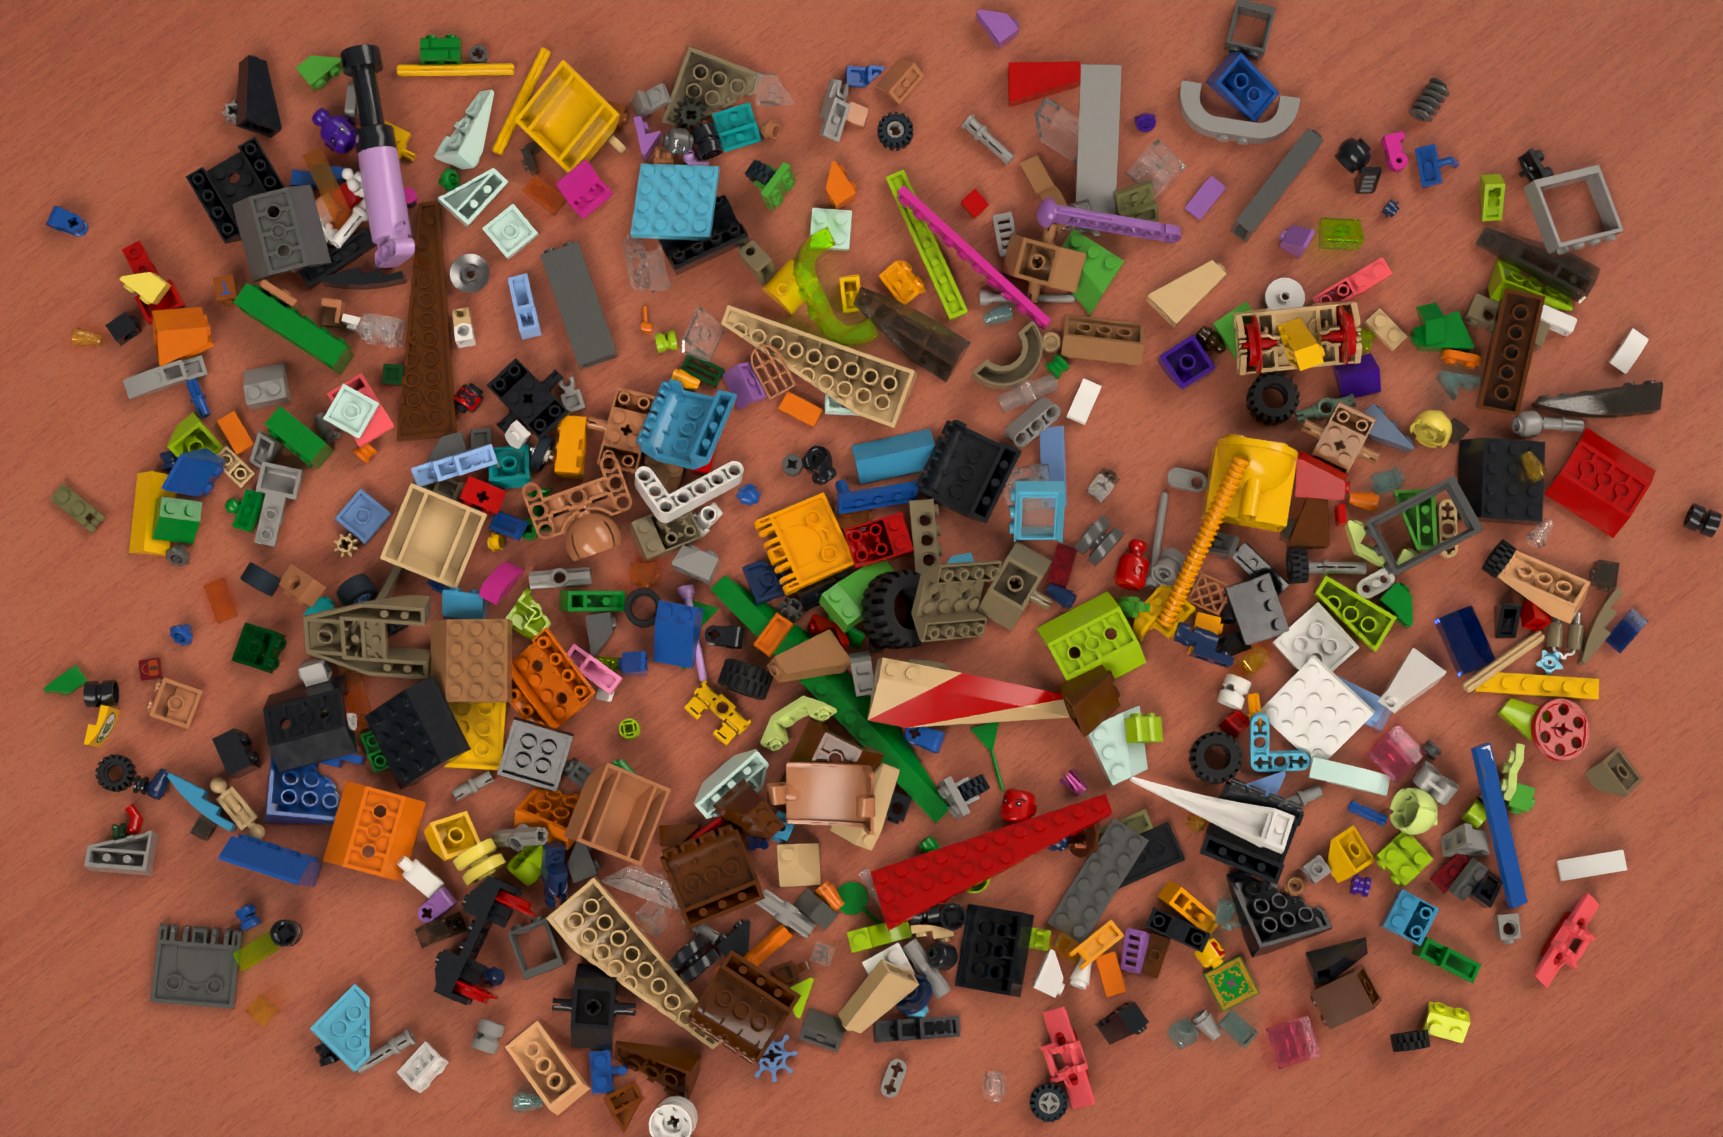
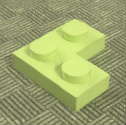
(1510, 769)

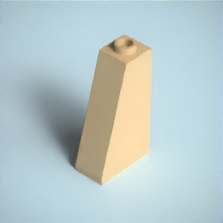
(1185, 293)
(877, 995)

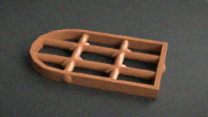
(779, 374)

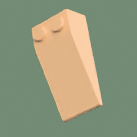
(1546, 586)
(547, 1068)

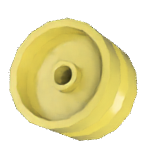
(480, 863)

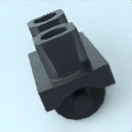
(1533, 167)

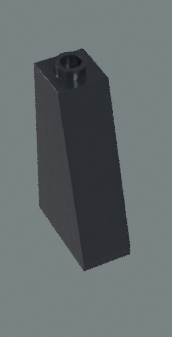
(256, 98)

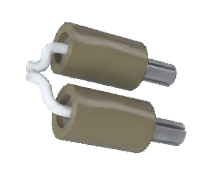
(1575, 636)

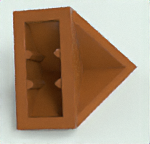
(624, 1104)

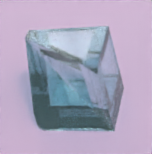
(1183, 1033)

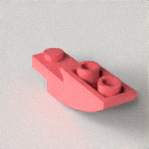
(1356, 284)

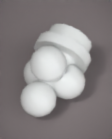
(353, 181)

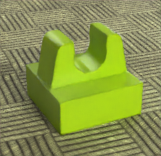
(1040, 939)

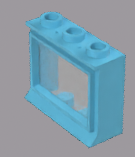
(1037, 510)

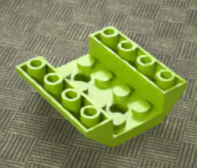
(1085, 629)

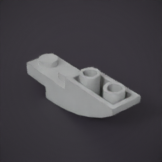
(164, 377)

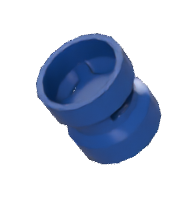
(248, 922)

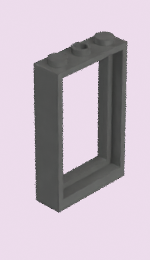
(1463, 507)

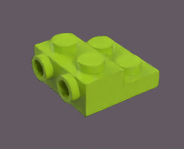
(1403, 858)

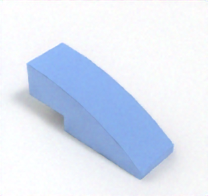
(524, 306)

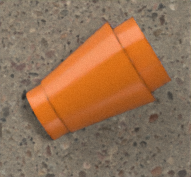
(1365, 500)
(829, 895)

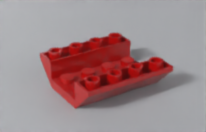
(1600, 483)

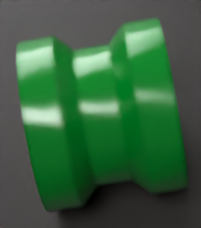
(1057, 366)
(530, 533)

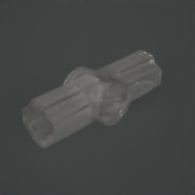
(1028, 393)

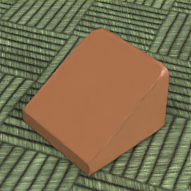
(856, 115)

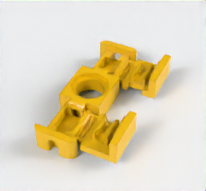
(707, 697)

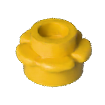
(495, 542)

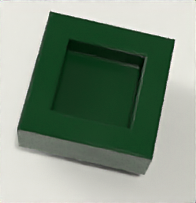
(392, 374)

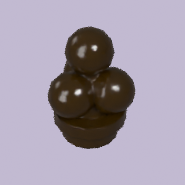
(1210, 339)

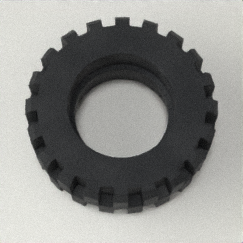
(879, 609)

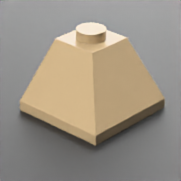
(799, 864)

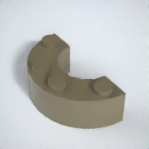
(1020, 371)

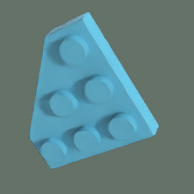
(347, 1028)

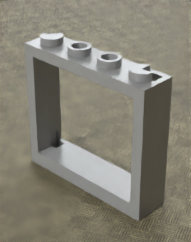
(1601, 198)

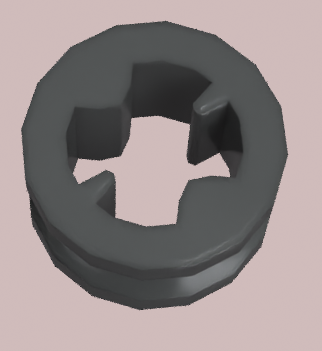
(482, 49)
(1431, 749)

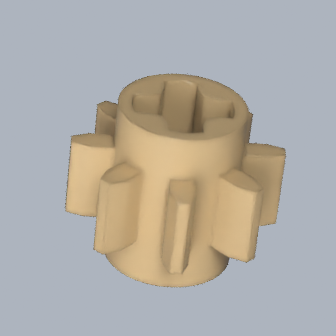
(352, 545)

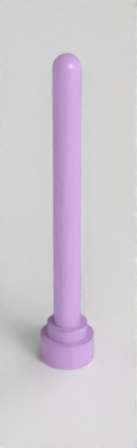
(686, 593)

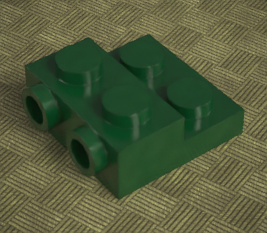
(259, 648)

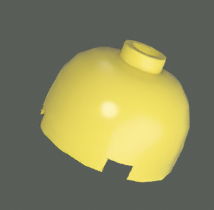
(1432, 428)

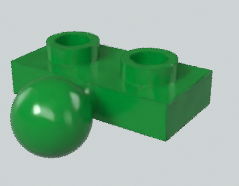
(247, 511)

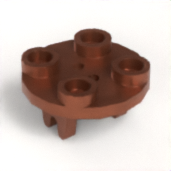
(1085, 842)

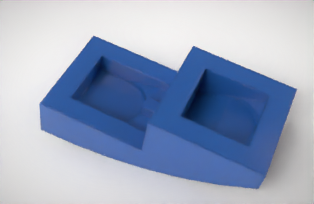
(338, 762)

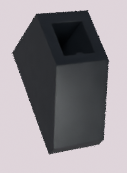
(737, 940)

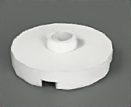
(1290, 287)

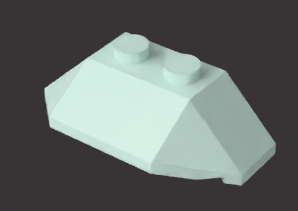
(745, 765)

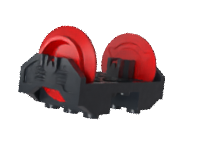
(458, 971)

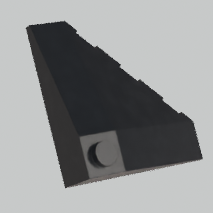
(1271, 917)

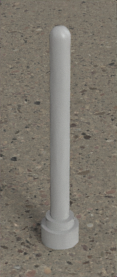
(986, 297)
(1150, 582)

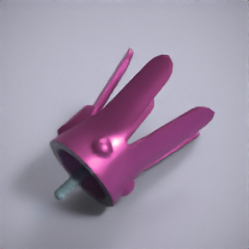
(1076, 784)

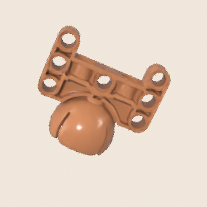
(587, 530)

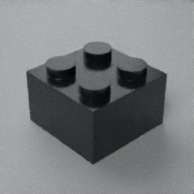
(236, 753)

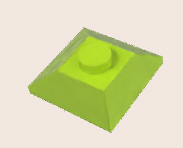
(192, 435)

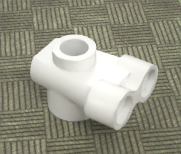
(704, 521)

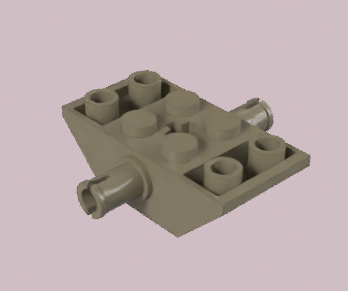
(1007, 604)

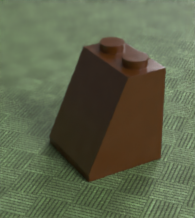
(1090, 698)
(748, 812)
(1345, 997)

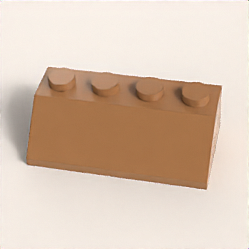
(1102, 340)

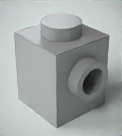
(314, 671)

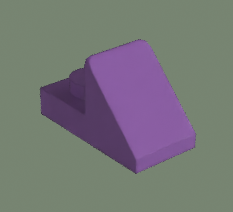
(646, 141)

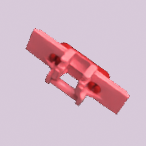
(1556, 949)
(1075, 1072)

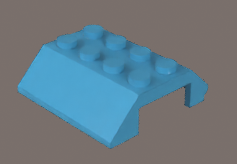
(684, 425)

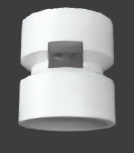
(1233, 691)

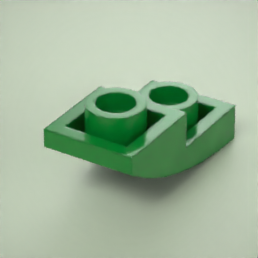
(374, 752)

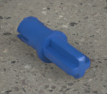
(198, 398)

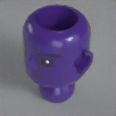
(335, 131)

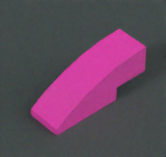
(500, 582)

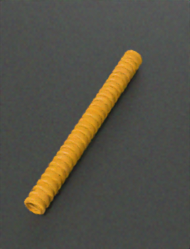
(1203, 541)

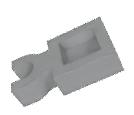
(572, 398)

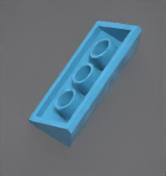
(893, 456)

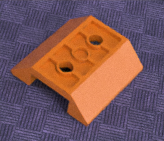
(538, 691)
(359, 827)

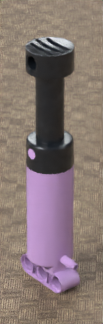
(378, 161)

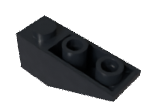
(1332, 961)

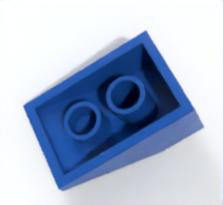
(1242, 86)
(195, 473)
(677, 633)

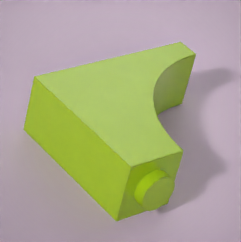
(876, 936)

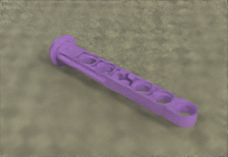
(1051, 213)

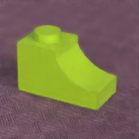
(1491, 197)

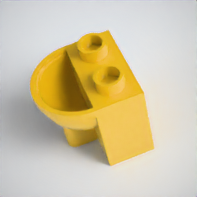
(1266, 486)

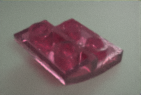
(1396, 753)
(1293, 1042)

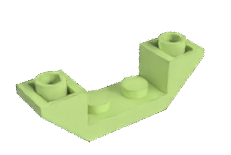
(1356, 534)
(776, 734)

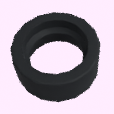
(629, 602)

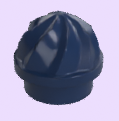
(494, 976)

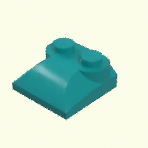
(512, 467)

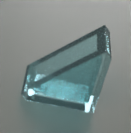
(1238, 1029)

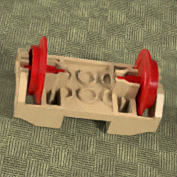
(1261, 347)

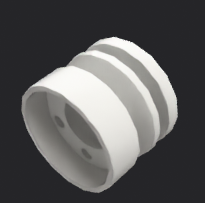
(663, 1126)

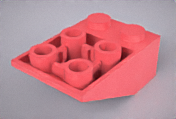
(379, 423)

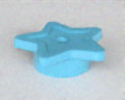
(1549, 668)

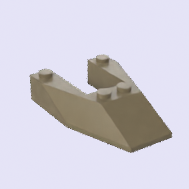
(359, 640)

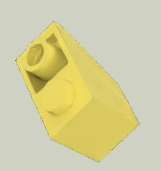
(148, 285)

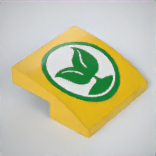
(98, 734)

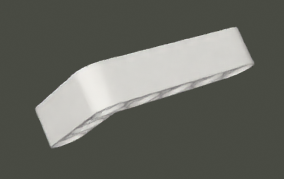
(687, 493)

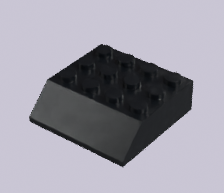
(1497, 481)
(417, 732)

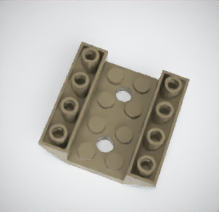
(949, 612)

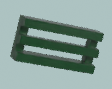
(717, 377)

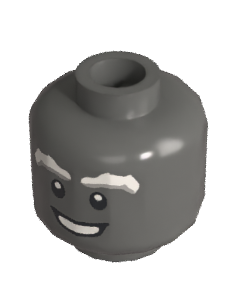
(678, 141)

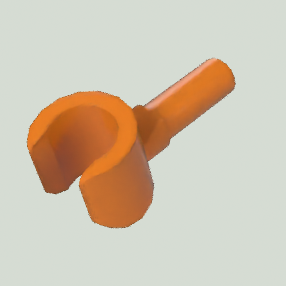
(646, 327)

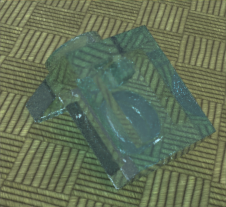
(1387, 481)
(1224, 913)

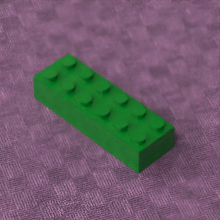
(292, 327)

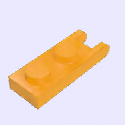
(1098, 943)

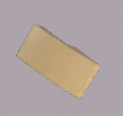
(235, 467)
(938, 932)

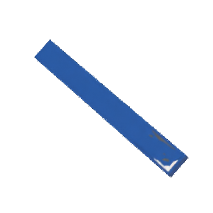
(1499, 825)

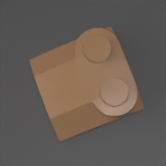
(668, 474)

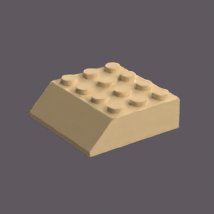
(433, 536)

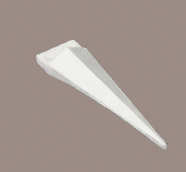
(1253, 823)

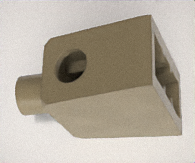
(757, 262)

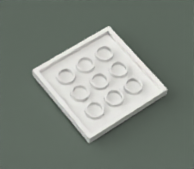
(1316, 710)

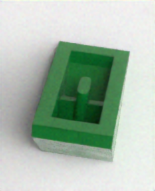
(1432, 323)

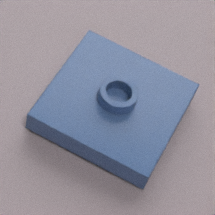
(363, 516)

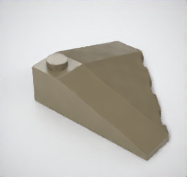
(709, 80)

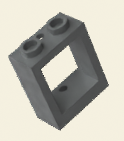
(1253, 10)
(545, 967)

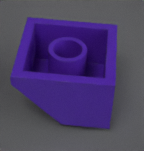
(1186, 363)

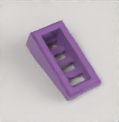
(1127, 949)

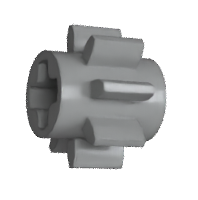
(230, 108)

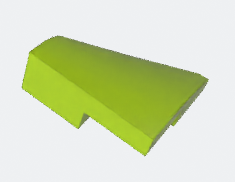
(528, 616)
(1519, 715)

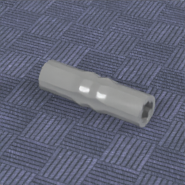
(920, 961)

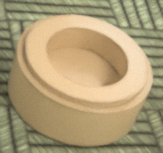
(616, 144)
(1051, 342)

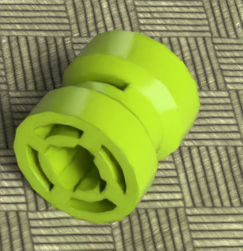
(666, 341)
(633, 729)

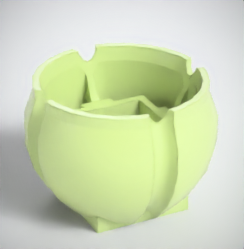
(1413, 811)

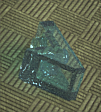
(1451, 381)

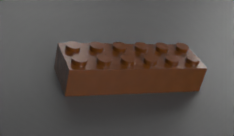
(1510, 352)

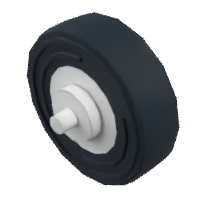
(541, 453)

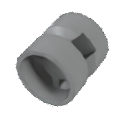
(1168, 566)
(488, 1036)

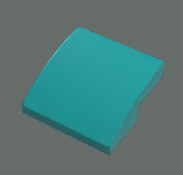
(736, 127)

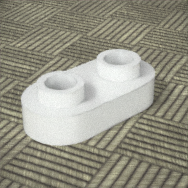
(1374, 584)

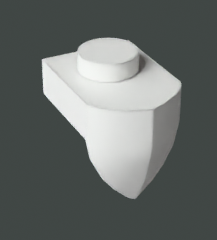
(517, 435)

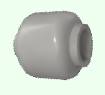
(1527, 424)

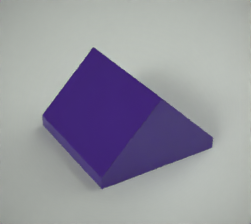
(1358, 378)

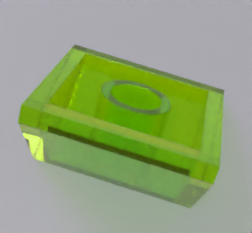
(1340, 234)

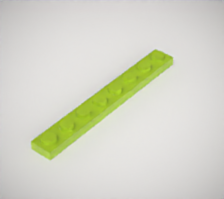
(929, 252)

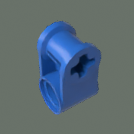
(65, 221)
(928, 738)

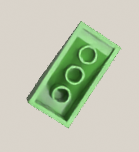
(845, 597)

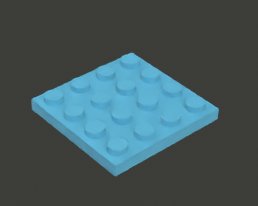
(675, 202)

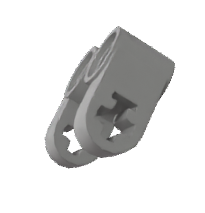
(1433, 782)

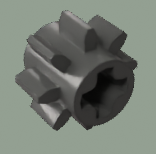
(790, 609)

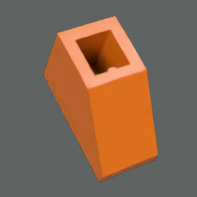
(838, 188)

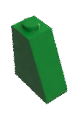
(1456, 336)

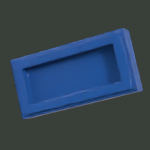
(508, 525)

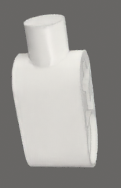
(420, 876)

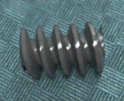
(1429, 100)

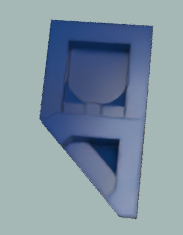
(861, 76)

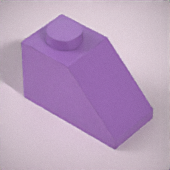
(998, 26)
(1296, 240)

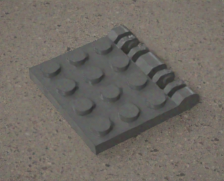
(196, 970)

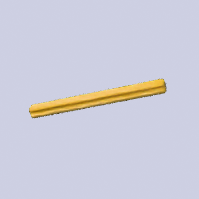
(455, 69)
(521, 100)

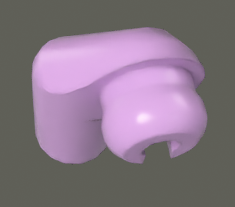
(690, 159)

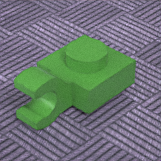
(1131, 606)

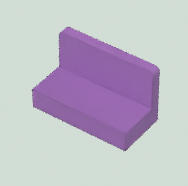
(744, 383)

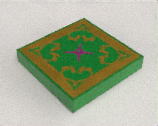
(1230, 983)

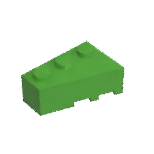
(1419, 520)

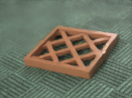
(1202, 606)

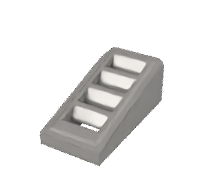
(1000, 218)

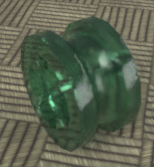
(119, 831)

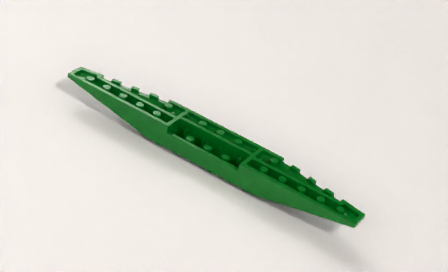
(840, 693)

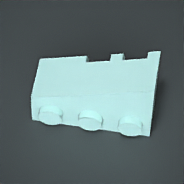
(474, 196)

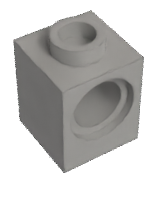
(1315, 869)
(1500, 921)

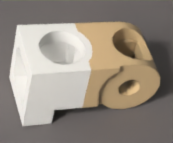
(463, 327)

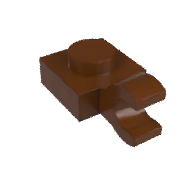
(788, 971)

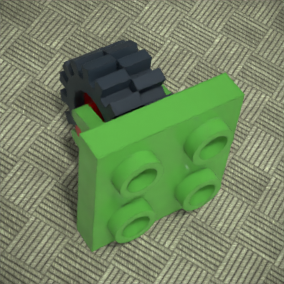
(771, 181)

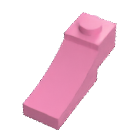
(594, 670)

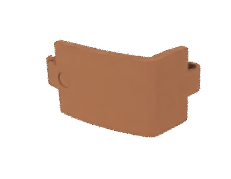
(826, 794)

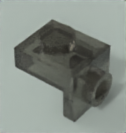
(528, 151)
(1103, 484)

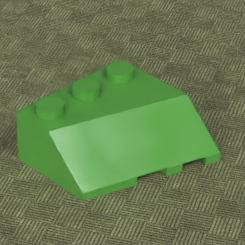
(1098, 270)

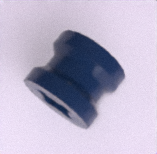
(169, 460)

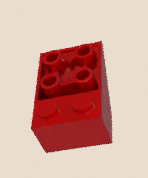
(879, 541)

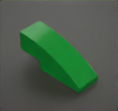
(1447, 959)

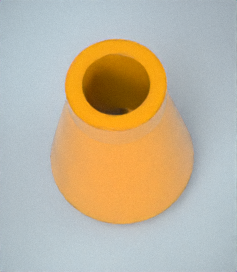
(686, 379)

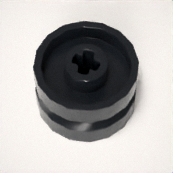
(693, 958)

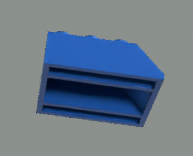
(272, 860)

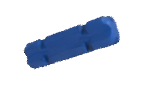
(1367, 813)

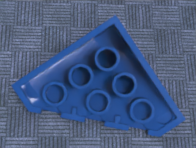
(300, 796)

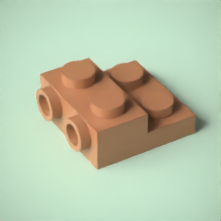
(174, 702)

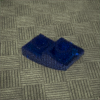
(1626, 630)

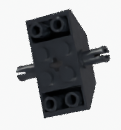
(518, 386)
(589, 1028)

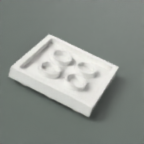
(1316, 635)

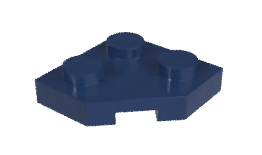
(764, 581)

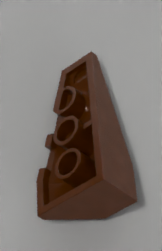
(668, 1066)

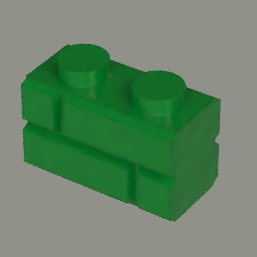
(441, 50)

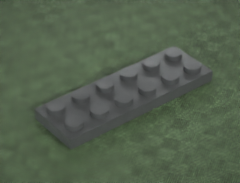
(1098, 881)

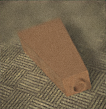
(810, 659)

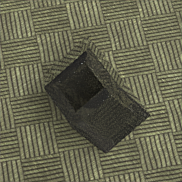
(440, 930)

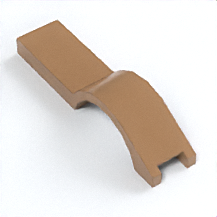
(1042, 184)

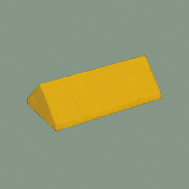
(147, 491)

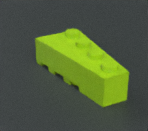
(1360, 615)

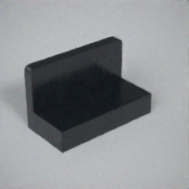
(810, 595)

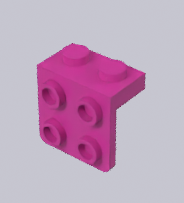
(583, 189)

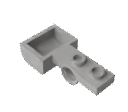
(278, 485)

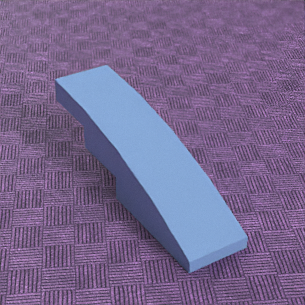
(454, 465)

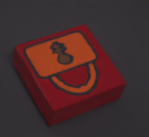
(150, 669)

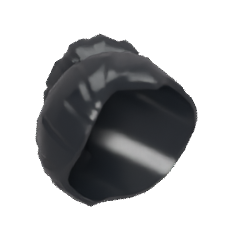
(819, 464)

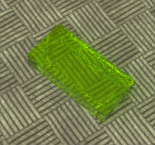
(255, 952)

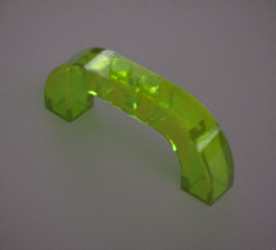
(815, 299)

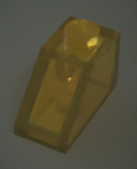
(1254, 660)

